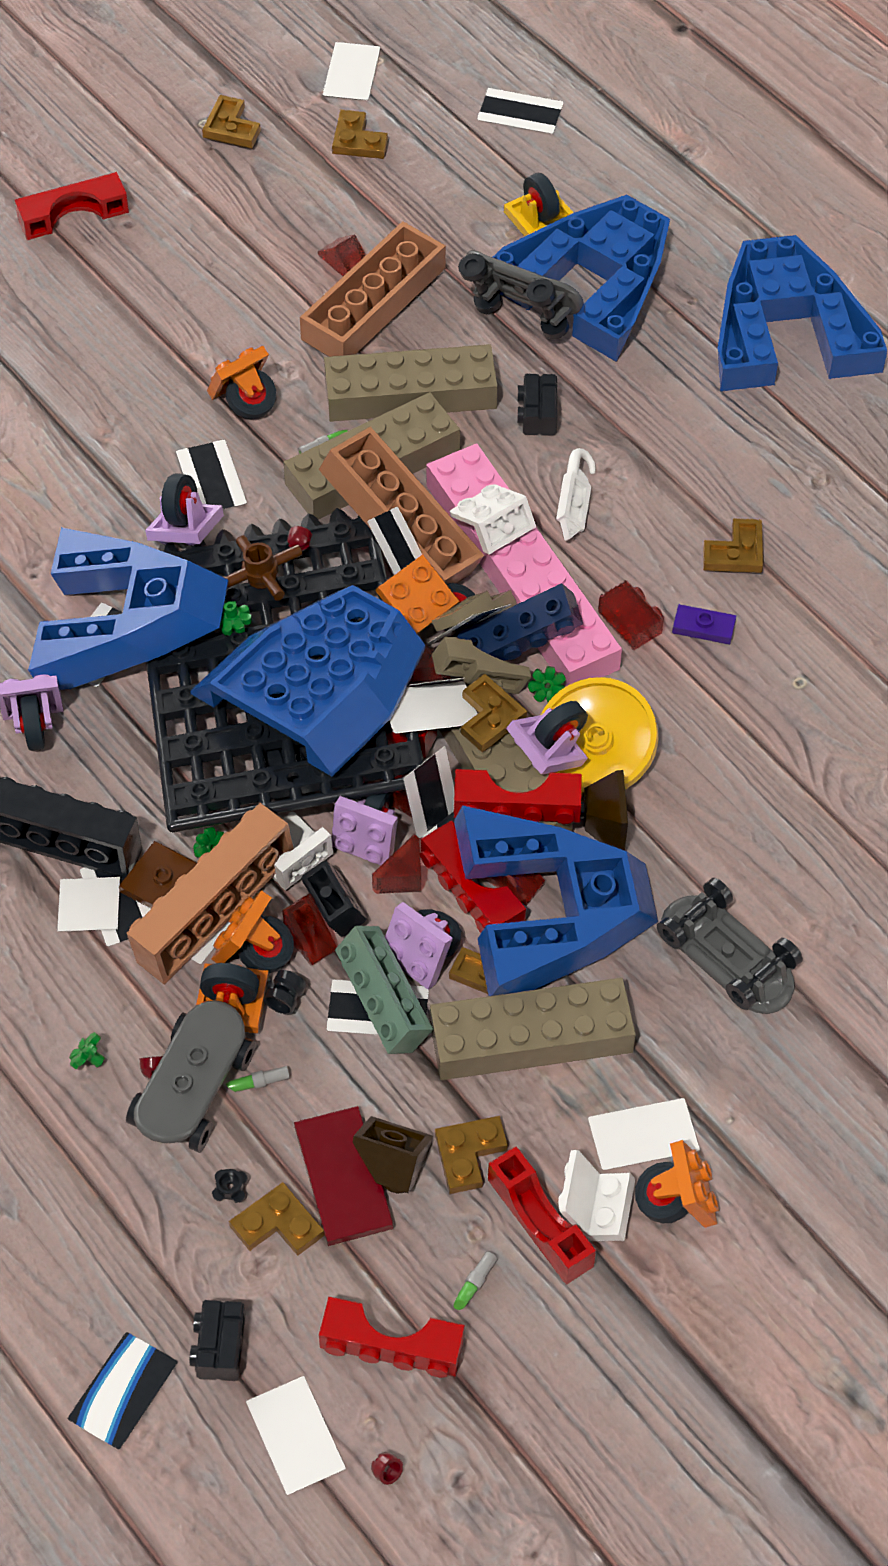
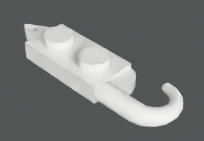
(575, 495)

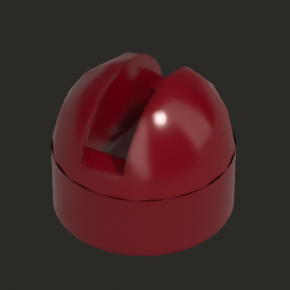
(299, 536)
(149, 1064)
(392, 1473)

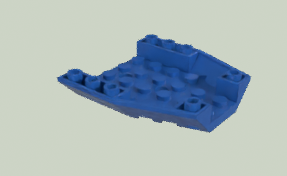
(329, 701)

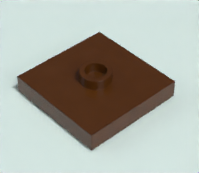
(155, 874)

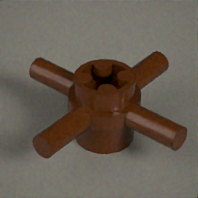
(261, 566)

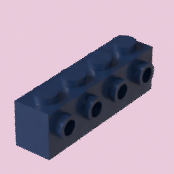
(526, 624)

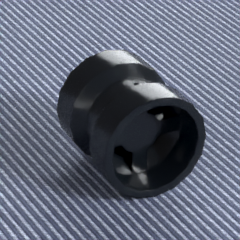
(284, 992)

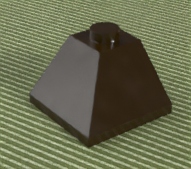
(606, 810)
(392, 1153)

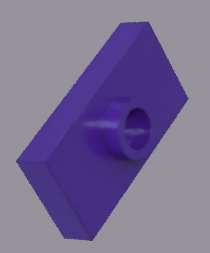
(704, 624)

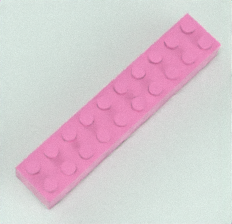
(526, 568)

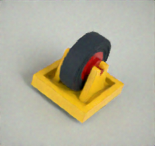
(538, 206)

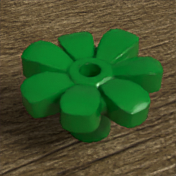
(234, 618)
(546, 683)
(206, 841)
(87, 1052)

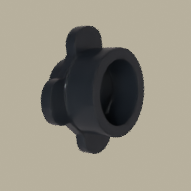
(233, 1177)

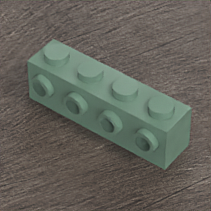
(383, 989)

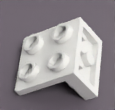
(496, 515)
(308, 851)
(595, 1200)

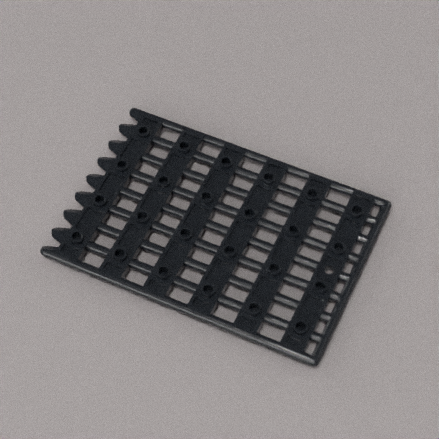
(254, 735)

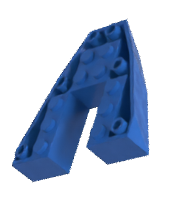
(613, 240)
(787, 282)
(163, 608)
(601, 890)

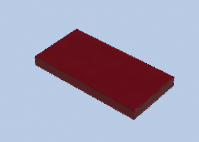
(341, 1184)

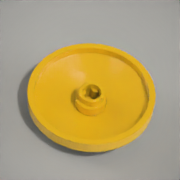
(618, 730)

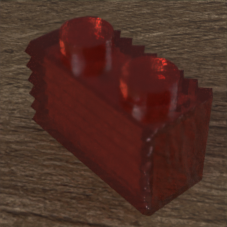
(631, 614)

